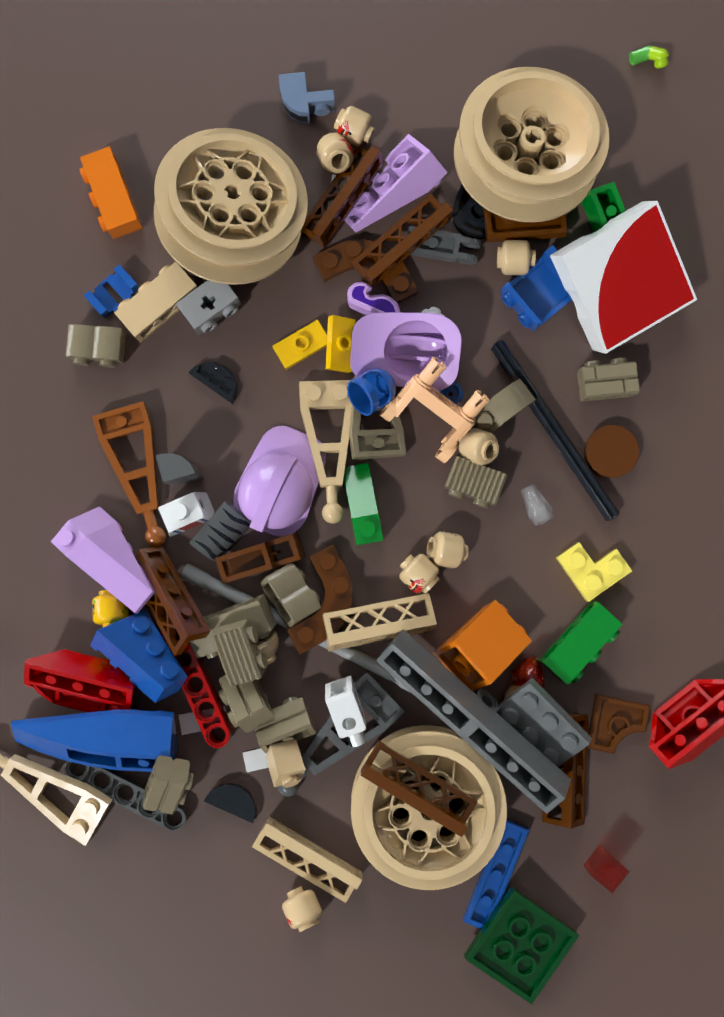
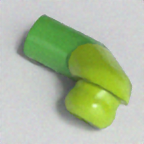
(646, 53)

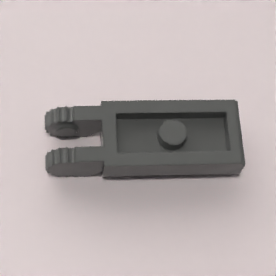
(445, 247)

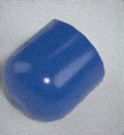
(371, 391)

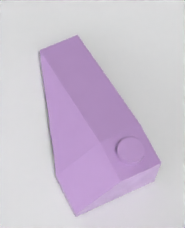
(407, 176)
(100, 549)

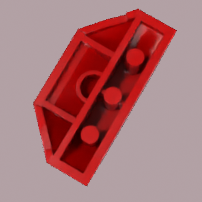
(79, 681)
(688, 722)

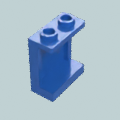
(537, 293)

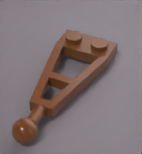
(121, 423)

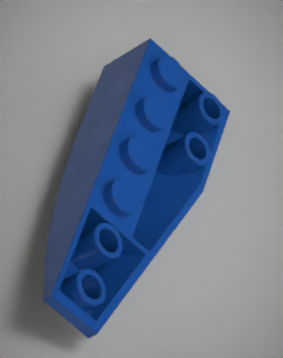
(103, 738)

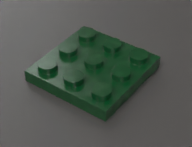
(521, 945)

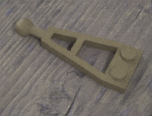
(376, 443)

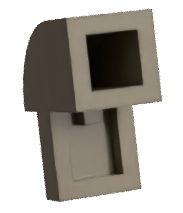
(504, 406)

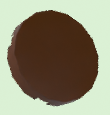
(611, 451)

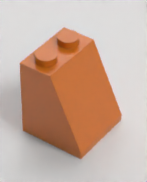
(483, 646)

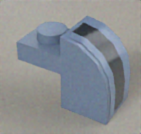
(299, 102)

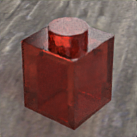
(606, 868)

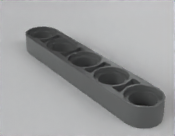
(135, 804)

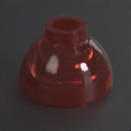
(528, 669)

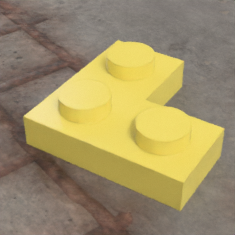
(592, 577)

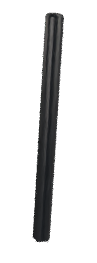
(557, 434)

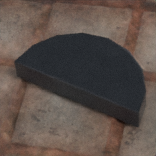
(216, 378)
(234, 800)

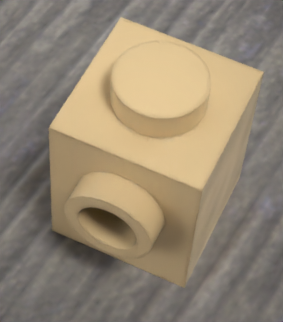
(285, 763)

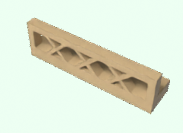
(381, 632)
(311, 854)

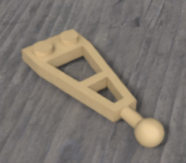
(318, 396)
(88, 811)

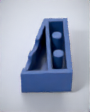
(142, 654)

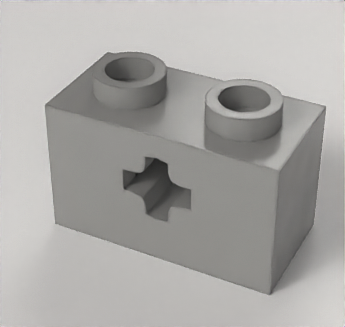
(199, 315)

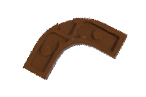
(338, 260)
(336, 598)

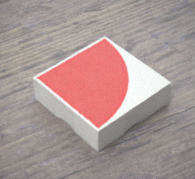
(624, 276)

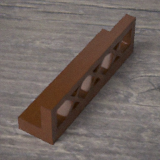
(345, 198)
(406, 244)
(174, 598)
(575, 768)
(414, 798)

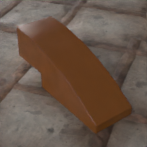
(260, 557)

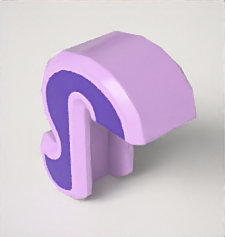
(361, 300)

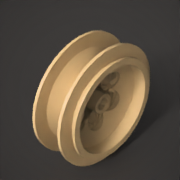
(535, 112)
(246, 170)
(437, 859)

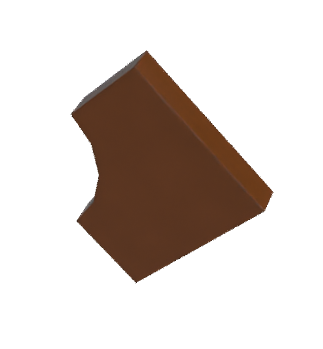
(614, 720)

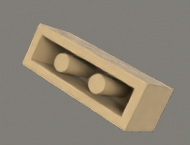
(155, 301)

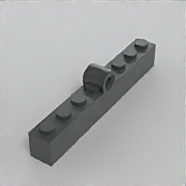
(476, 721)

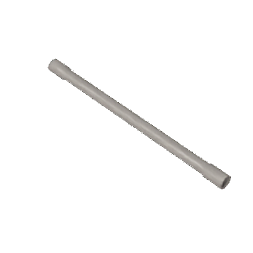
(352, 654)

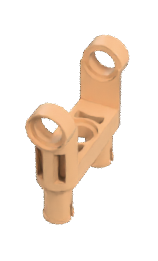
(458, 417)

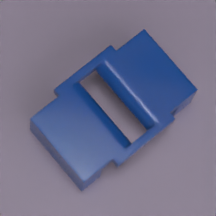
(122, 284)

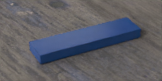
(496, 875)

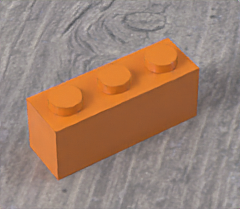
(110, 193)

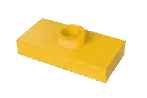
(339, 343)
(301, 344)

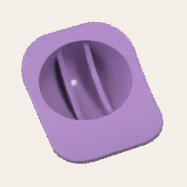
(405, 345)
(278, 482)

